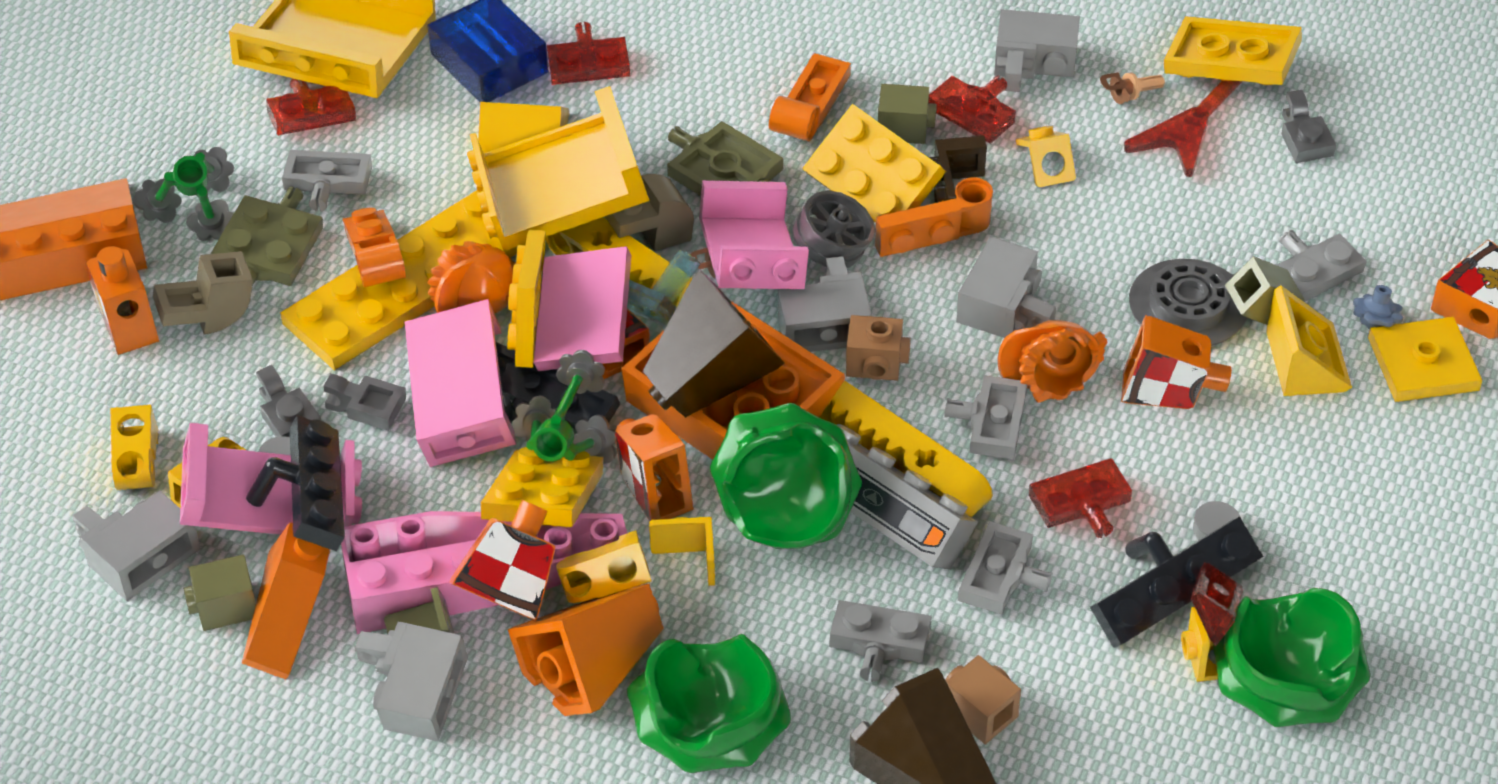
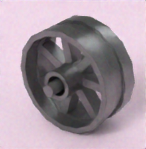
(835, 223)

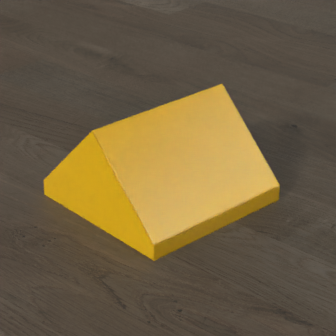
(510, 123)
(1304, 348)

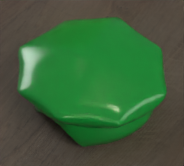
(785, 477)
(1294, 657)
(709, 703)

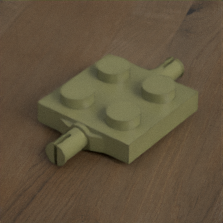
(720, 156)
(271, 236)

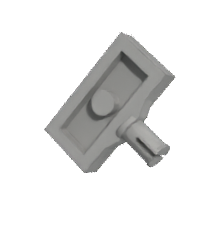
(326, 174)
(1320, 265)
(993, 416)
(1000, 569)
(879, 634)

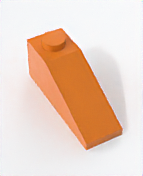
(284, 603)

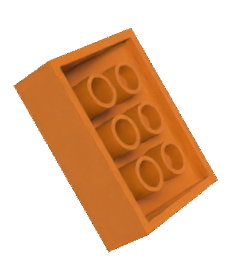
(54, 236)
(800, 380)

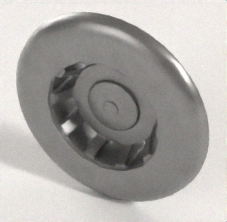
(1190, 292)

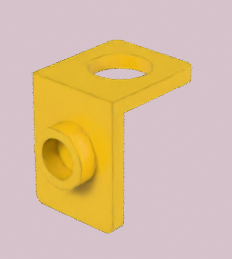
(1045, 140)
(684, 535)
(1196, 648)

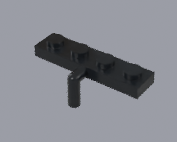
(524, 383)
(314, 480)
(1172, 580)

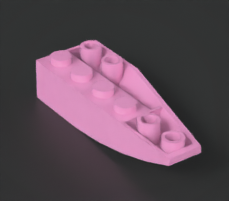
(402, 558)

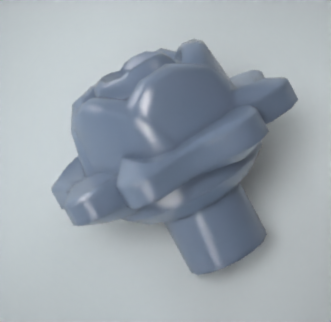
(1378, 308)

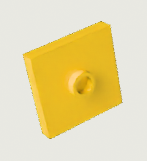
(1424, 359)

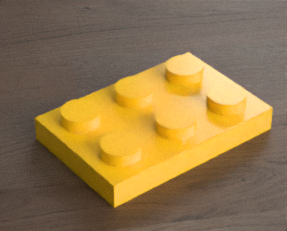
(1233, 50)
(873, 165)
(525, 298)
(554, 486)

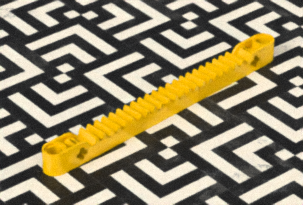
(849, 405)

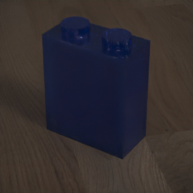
(488, 49)

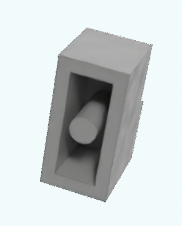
(1035, 45)
(1000, 290)
(822, 311)
(138, 546)
(421, 676)

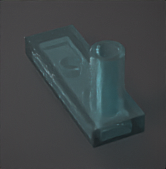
(658, 302)

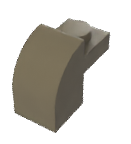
(662, 220)
(213, 300)

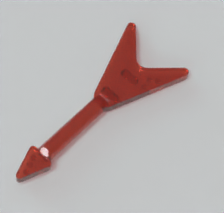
(1184, 131)

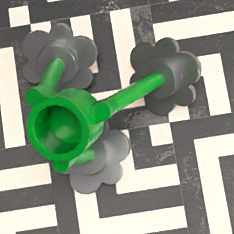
(191, 177)
(546, 426)

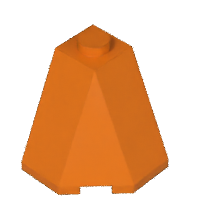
(587, 647)

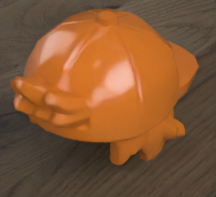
(470, 276)
(1051, 358)

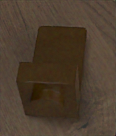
(960, 159)

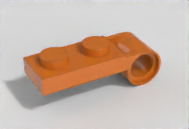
(810, 98)
(937, 221)
(374, 247)

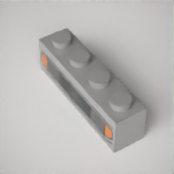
(906, 508)

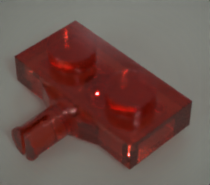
(588, 58)
(974, 106)
(309, 108)
(1081, 495)

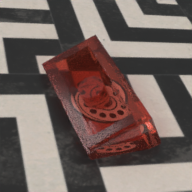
(1216, 601)

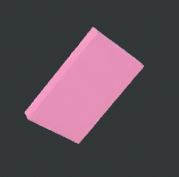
(583, 306)

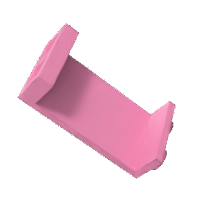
(749, 236)
(457, 383)
(220, 478)

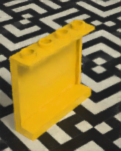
(334, 41)
(558, 177)

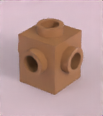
(876, 347)

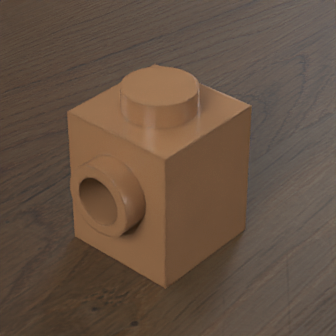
(984, 697)

